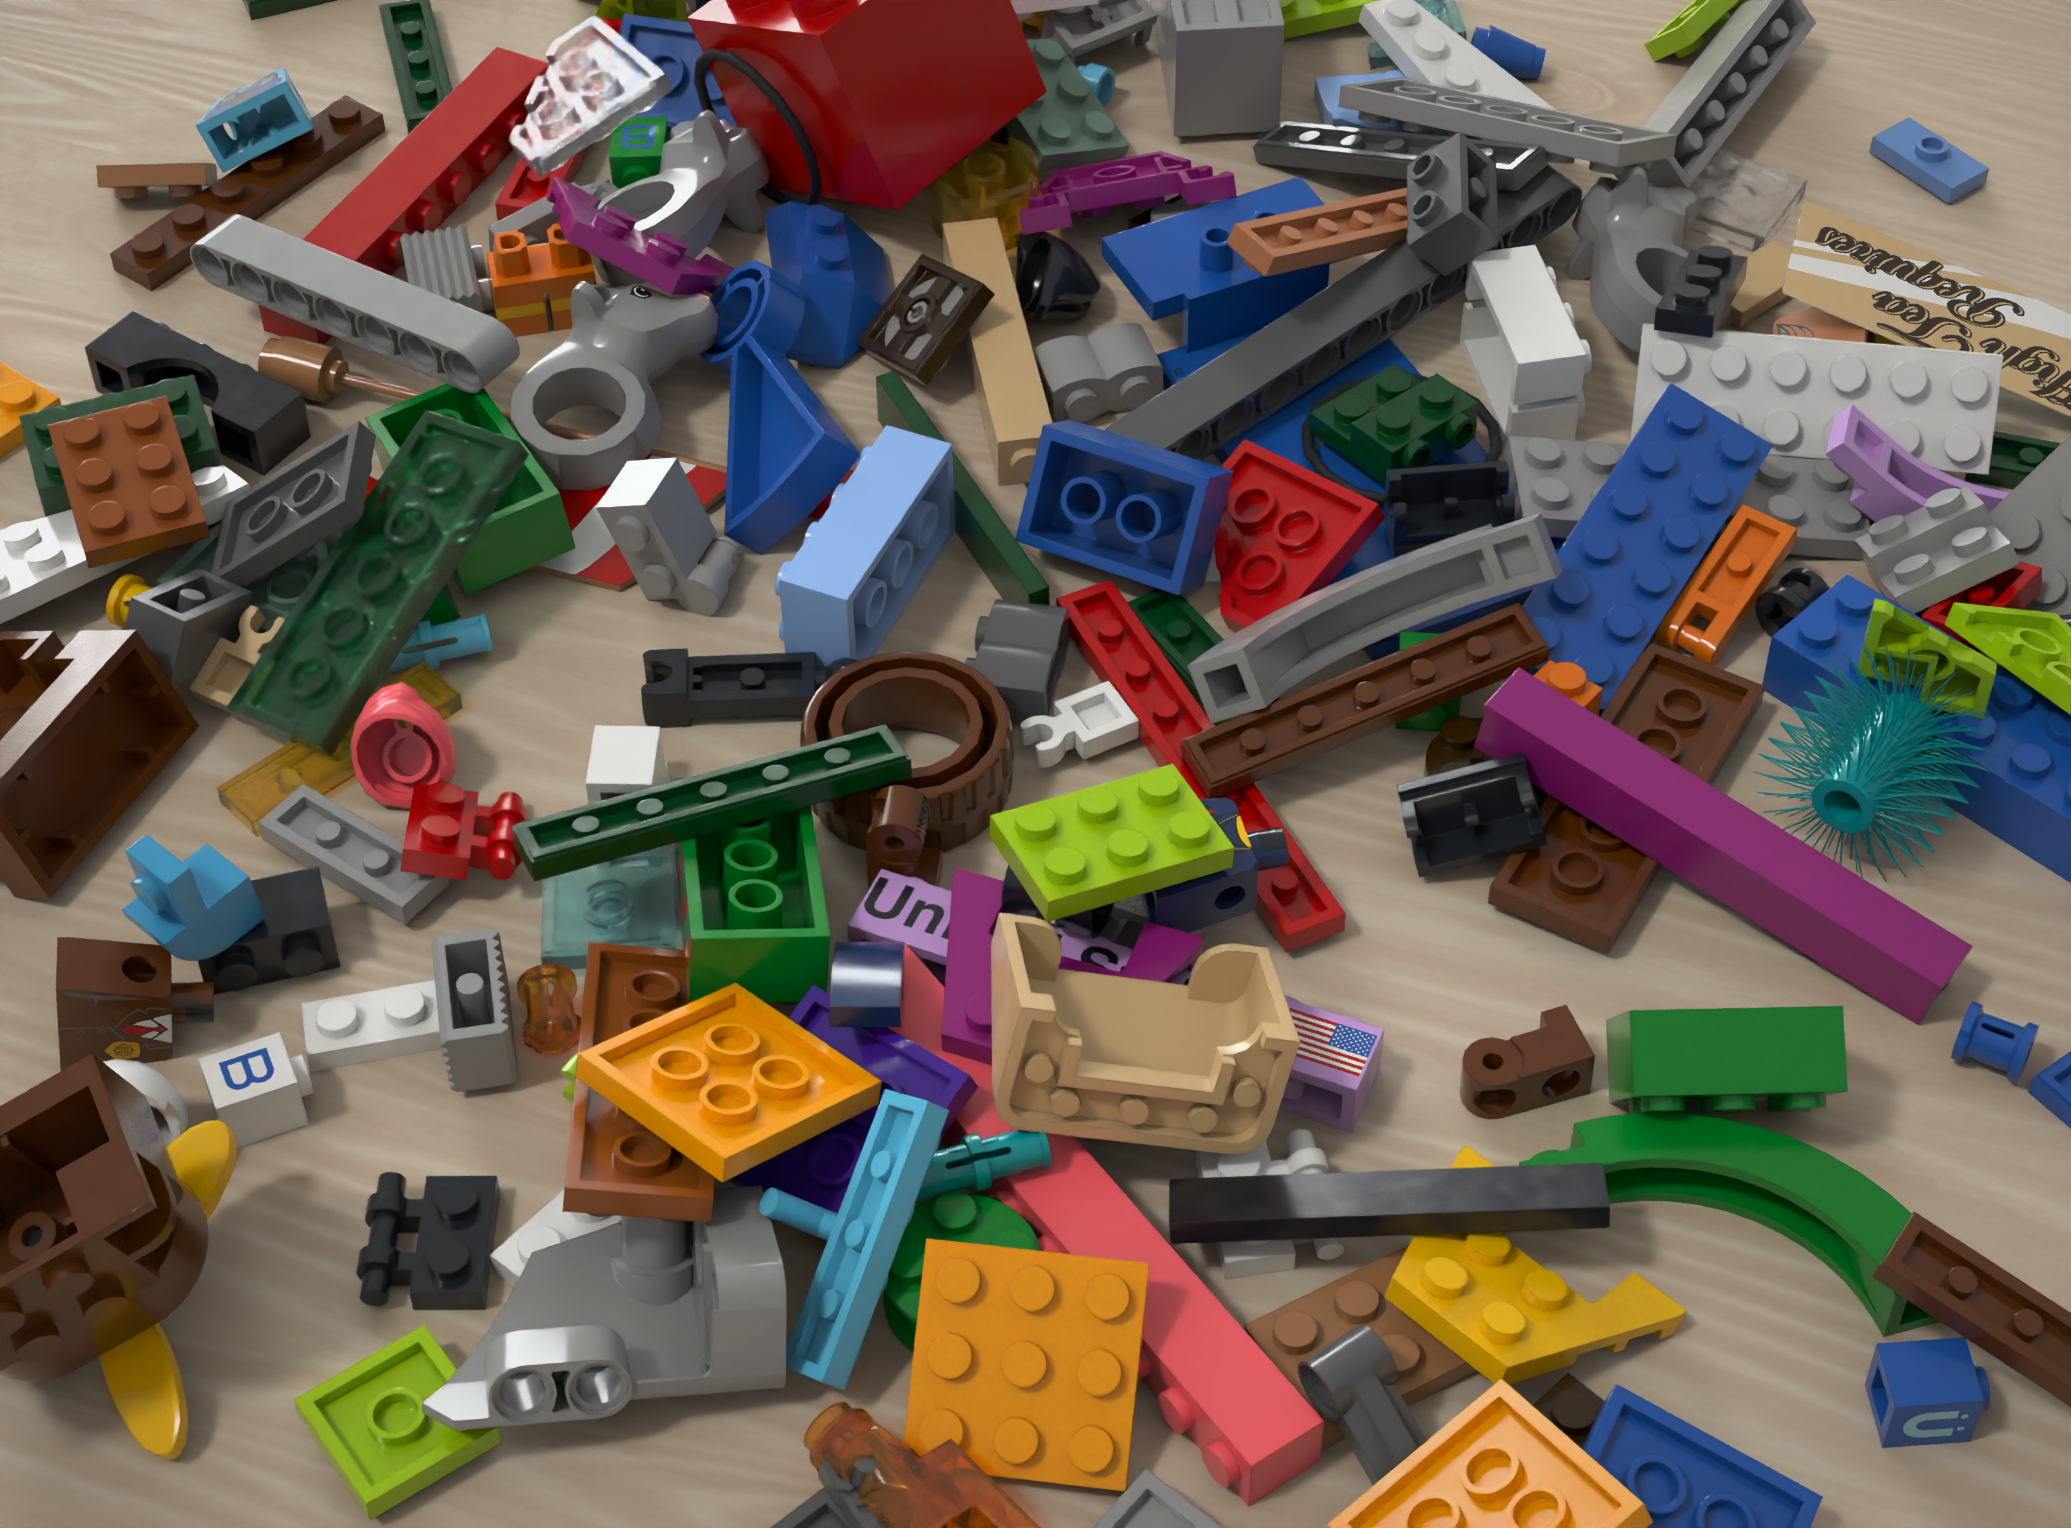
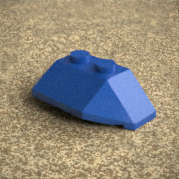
(839, 275)

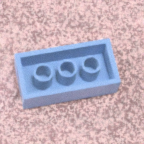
(869, 549)

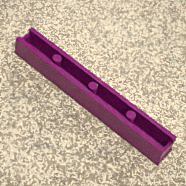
(1722, 846)

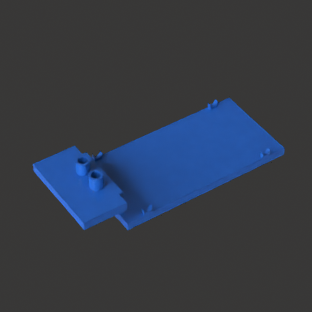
(1191, 269)

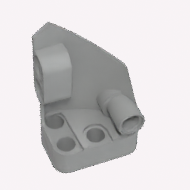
(631, 1318)

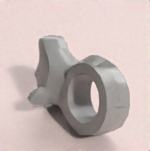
(702, 175)
(1631, 249)
(609, 360)

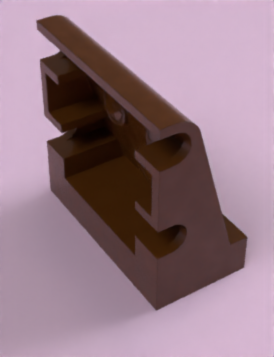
(76, 746)

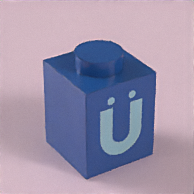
(1926, 1392)

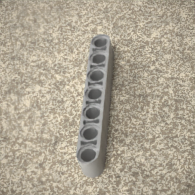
(356, 303)

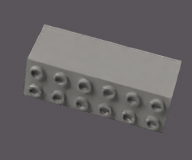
(1221, 64)

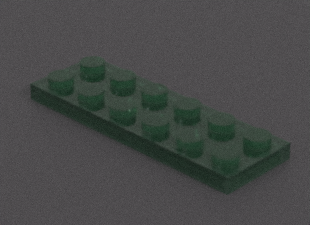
(377, 583)

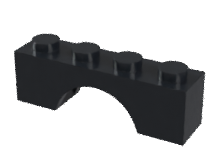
(252, 414)

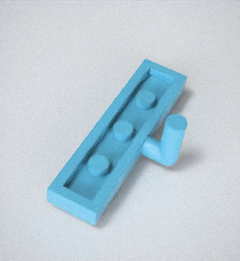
(859, 1236)

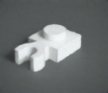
(1084, 721)

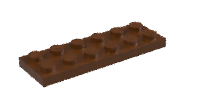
(1588, 877)

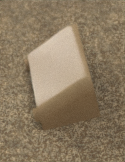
(1138, 1055)

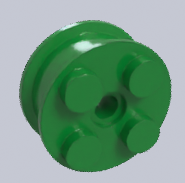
(949, 1218)

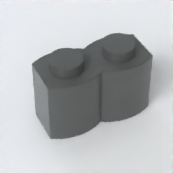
(1023, 654)

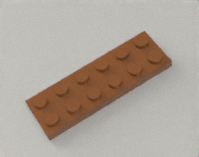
(611, 1157)

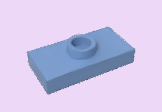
(1929, 160)

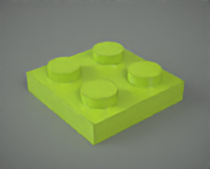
(375, 1425)

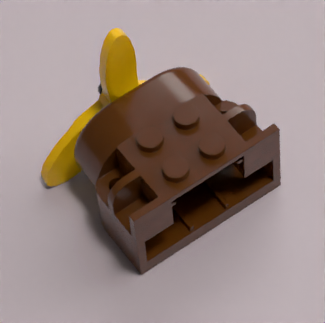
(103, 1239)

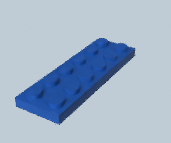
(1643, 537)

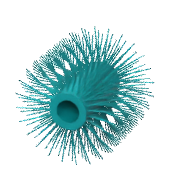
(1874, 762)

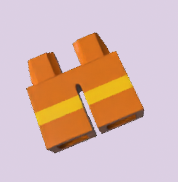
(525, 273)

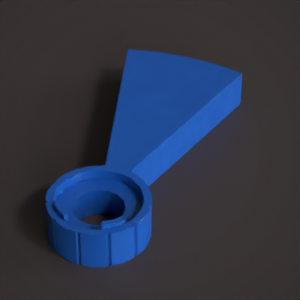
(780, 436)

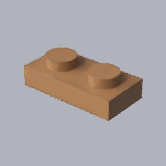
(135, 179)

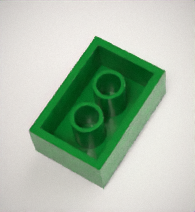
(1726, 1058)

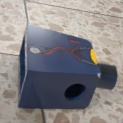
(1223, 893)

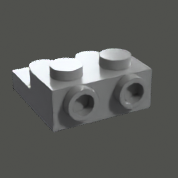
(1935, 550)

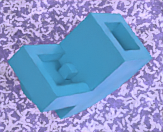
(191, 904)

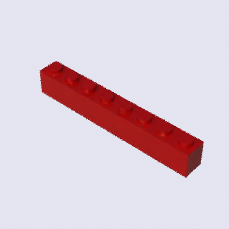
(425, 173)

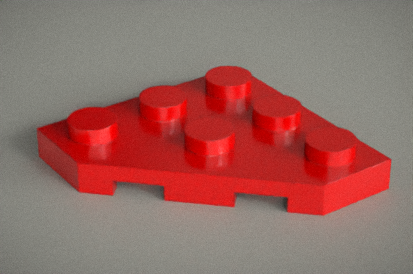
(1283, 534)

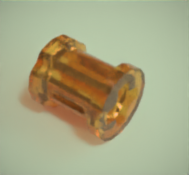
(546, 1009)

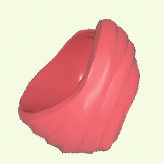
(395, 757)

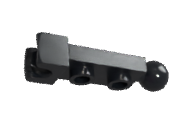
(728, 685)

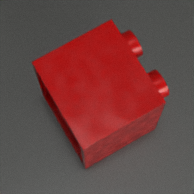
(877, 84)

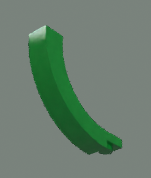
(1758, 1177)

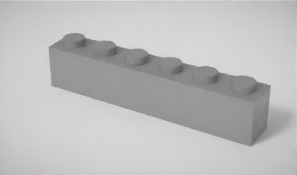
(1724, 85)

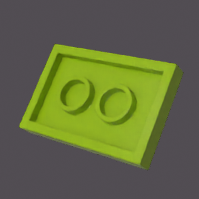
(1110, 842)

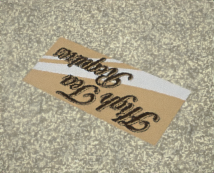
(1929, 303)

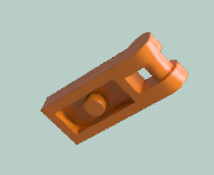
(1727, 584)

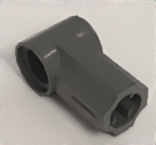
(1356, 1387)

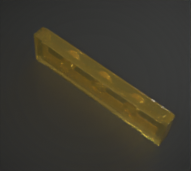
(274, 778)

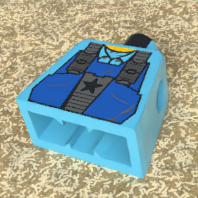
(259, 117)

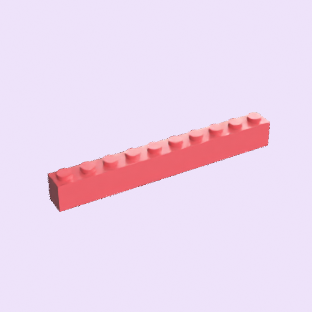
(1193, 1351)

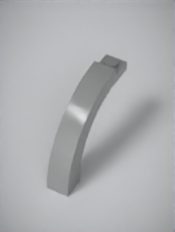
(1319, 629)

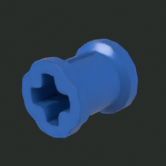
(1994, 1041)

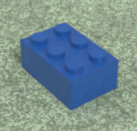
(1123, 506)

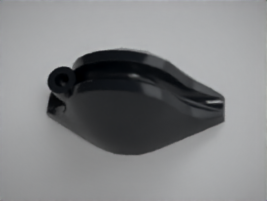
(1053, 278)

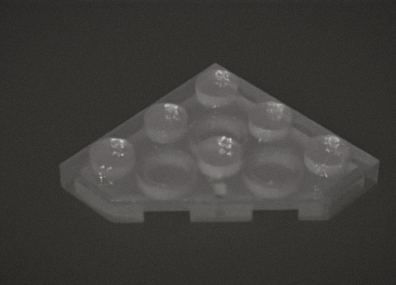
(585, 94)

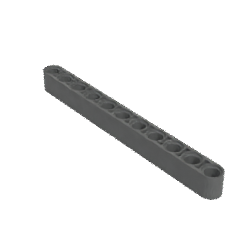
(1329, 332)

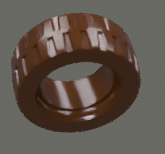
(927, 695)

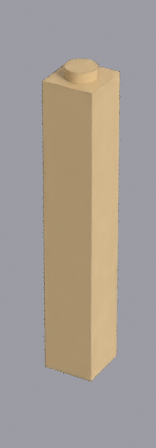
(999, 351)

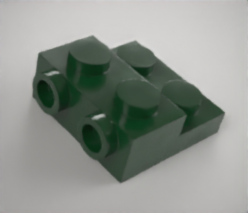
(1396, 421)

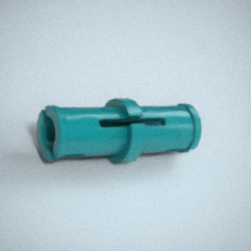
(983, 1160)

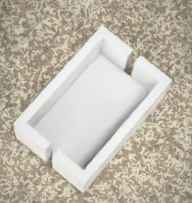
(1524, 345)

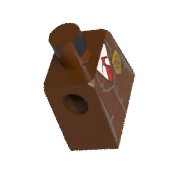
(122, 1001)

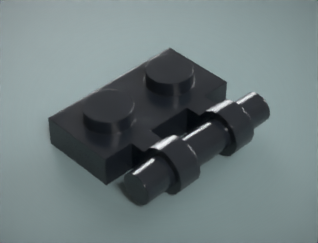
(452, 1246)

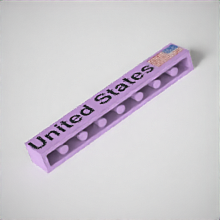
(1335, 1054)

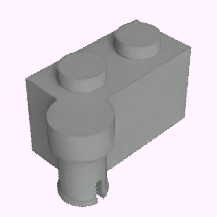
(669, 536)

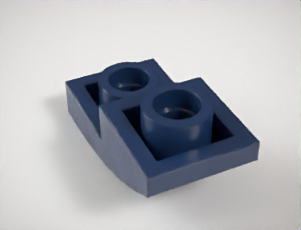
(867, 984)

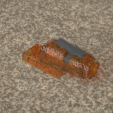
(890, 1486)

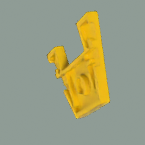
(1510, 1311)

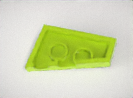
(2022, 641)

